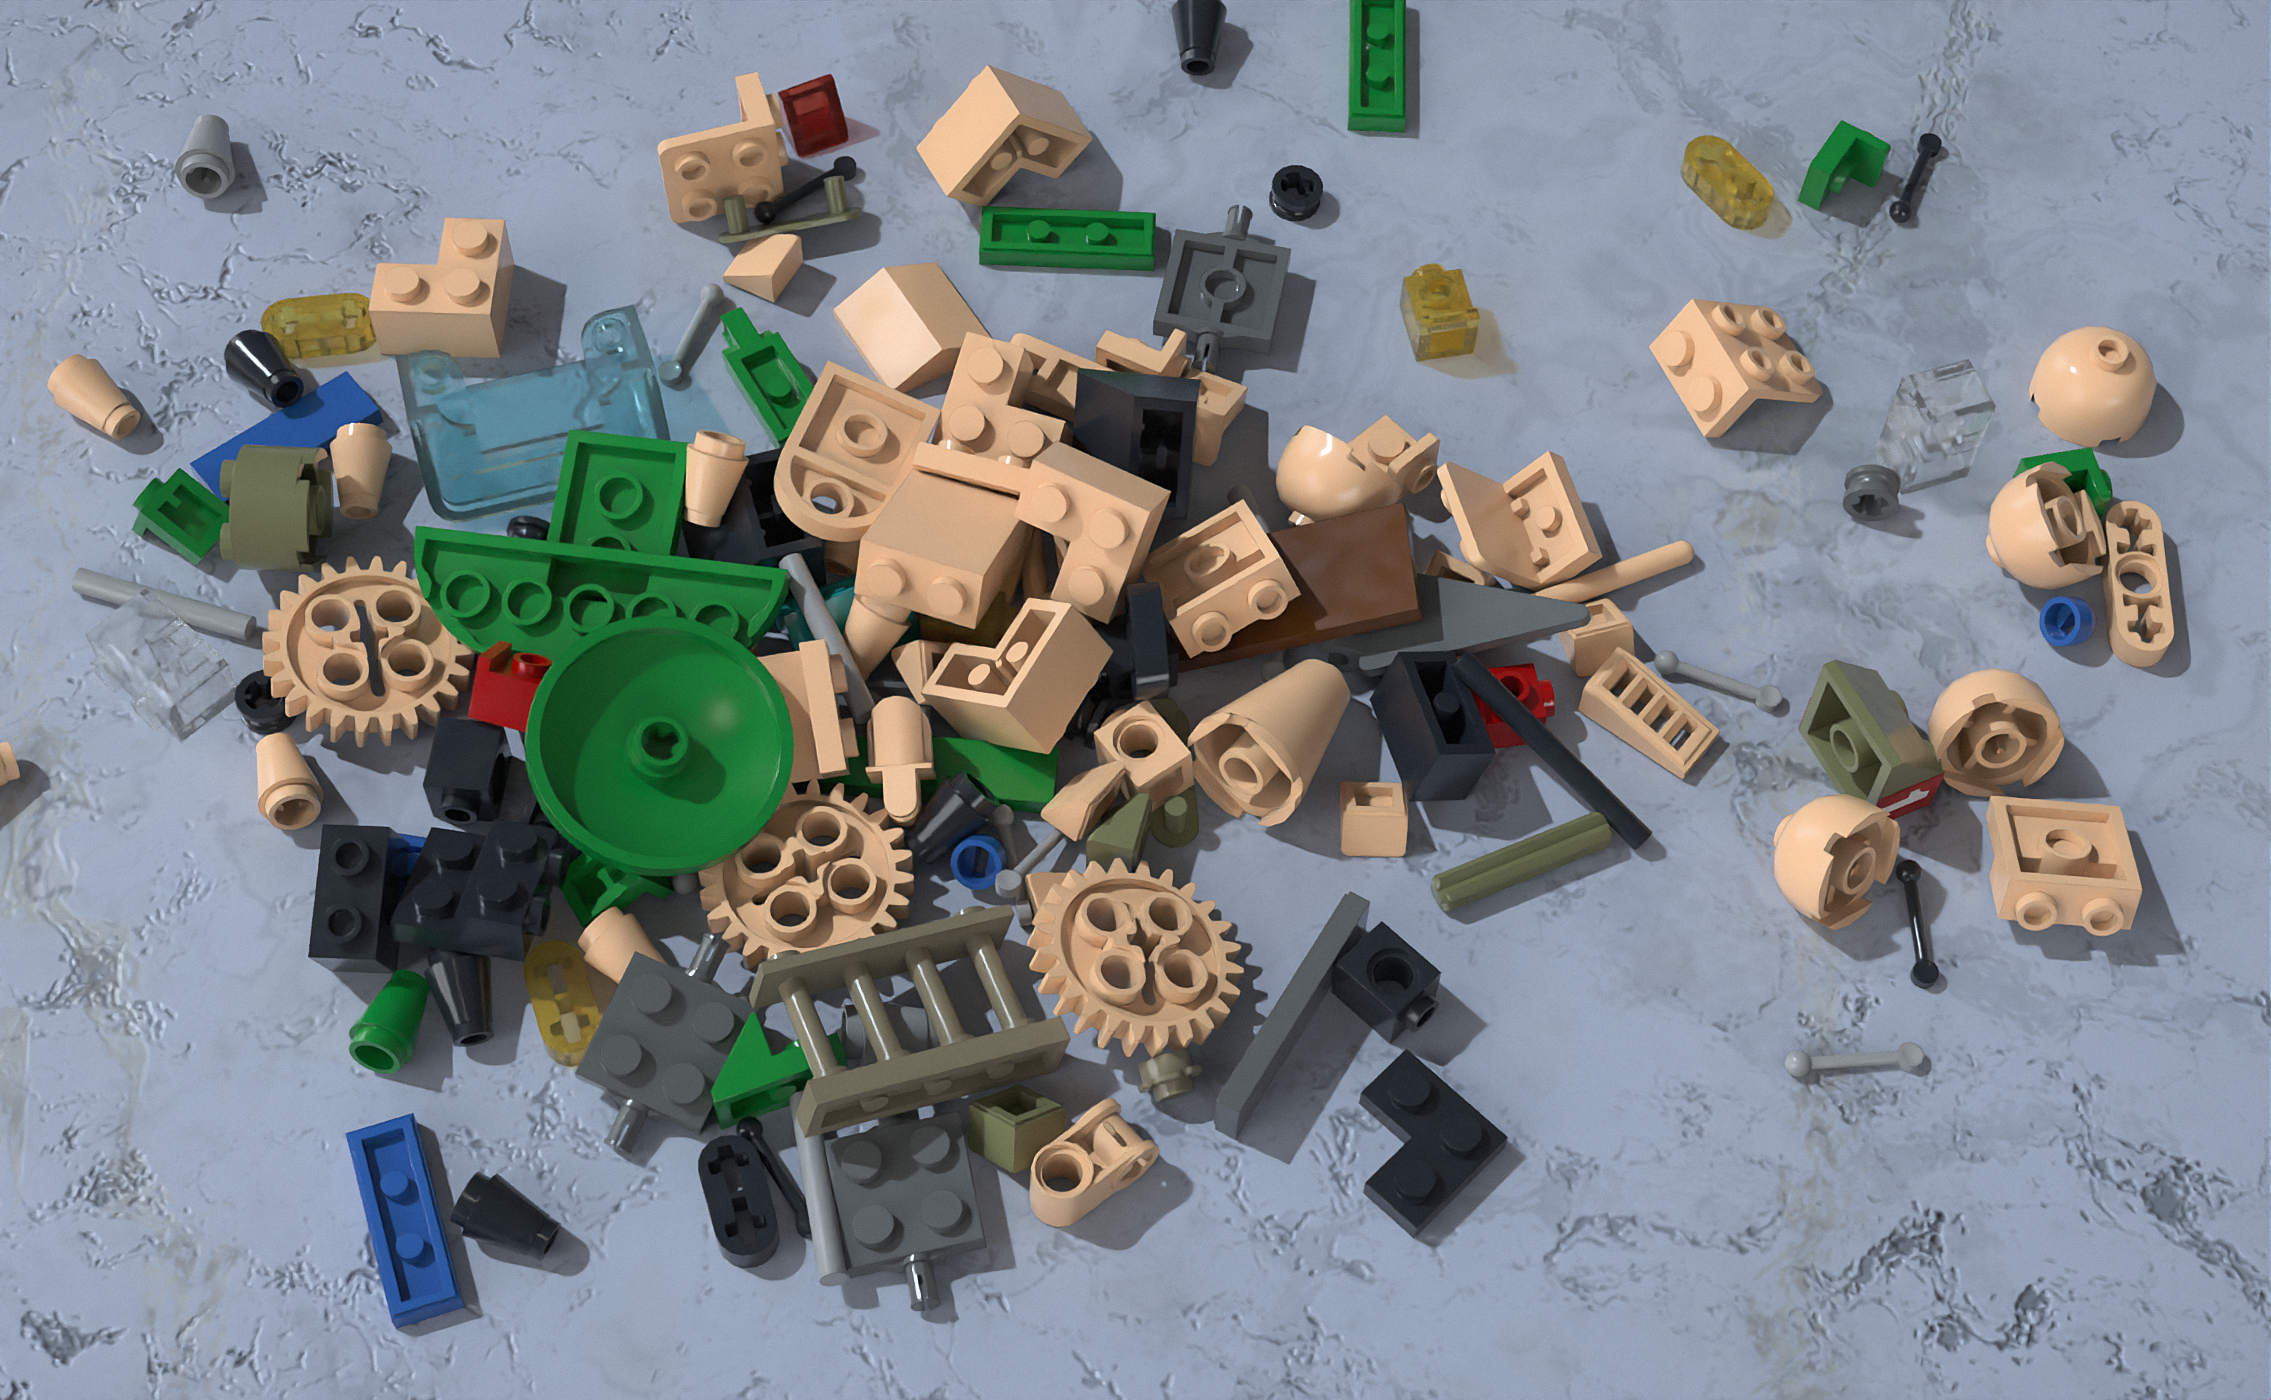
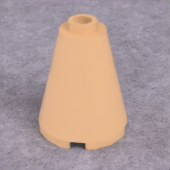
(1270, 742)

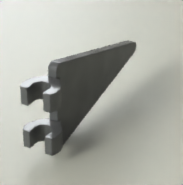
(1457, 619)

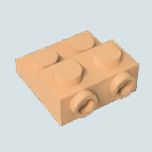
(1219, 579)
(2062, 864)

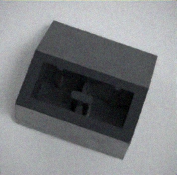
(1141, 427)
(755, 526)

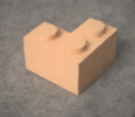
(996, 130)
(452, 304)
(987, 400)
(1105, 518)
(1026, 685)

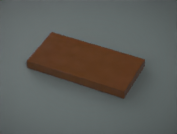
(1351, 578)

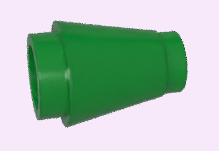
(390, 1024)

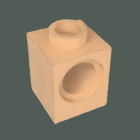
(1163, 772)

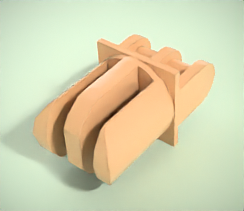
(900, 756)

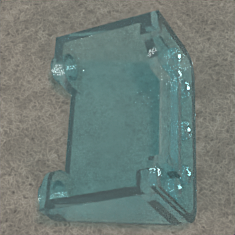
(505, 438)

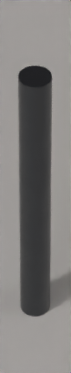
(1551, 750)

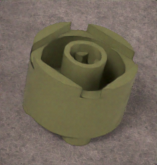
(276, 508)

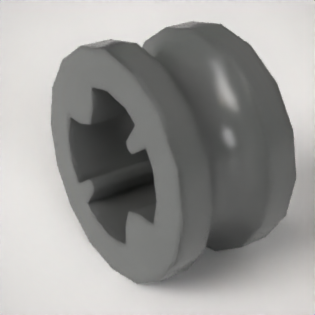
(1871, 492)

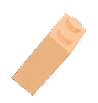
(940, 549)

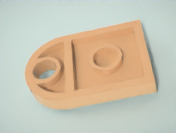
(852, 447)

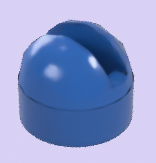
(2064, 613)
(967, 856)

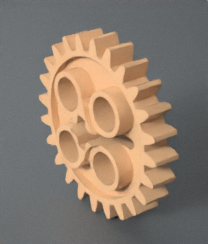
(307, 658)
(784, 890)
(1135, 958)

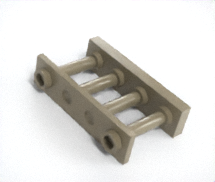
(899, 1078)

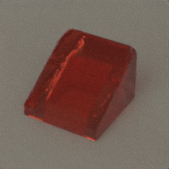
(813, 116)

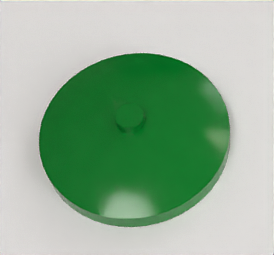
(658, 745)

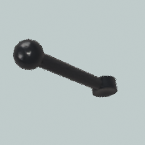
(1928, 147)
(766, 211)
(1924, 971)
(752, 1130)

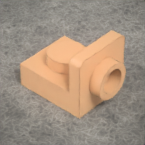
(1135, 356)
(1218, 406)
(1398, 454)

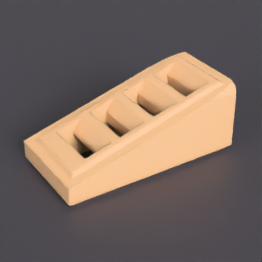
(1644, 685)

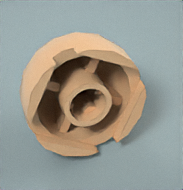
(2093, 386)
(1324, 482)
(2045, 530)
(1994, 732)
(1832, 856)

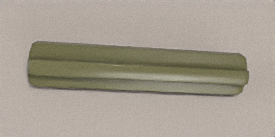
(1521, 861)

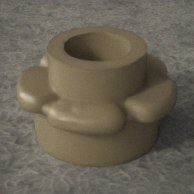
(1168, 1075)

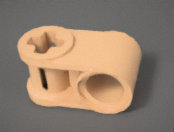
(1097, 1155)

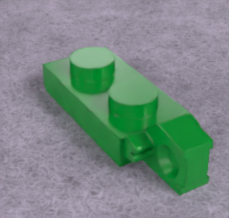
(765, 375)

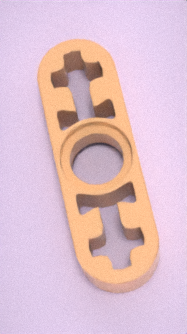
(2125, 606)

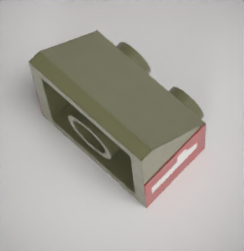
(1868, 741)

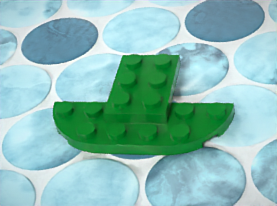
(602, 560)

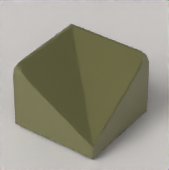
(1121, 834)
(1013, 1126)

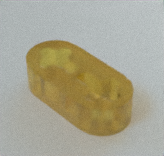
(1730, 180)
(320, 325)
(549, 1007)

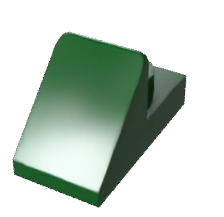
(759, 1082)

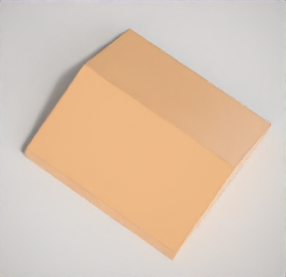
(908, 324)

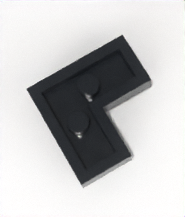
(1442, 1140)

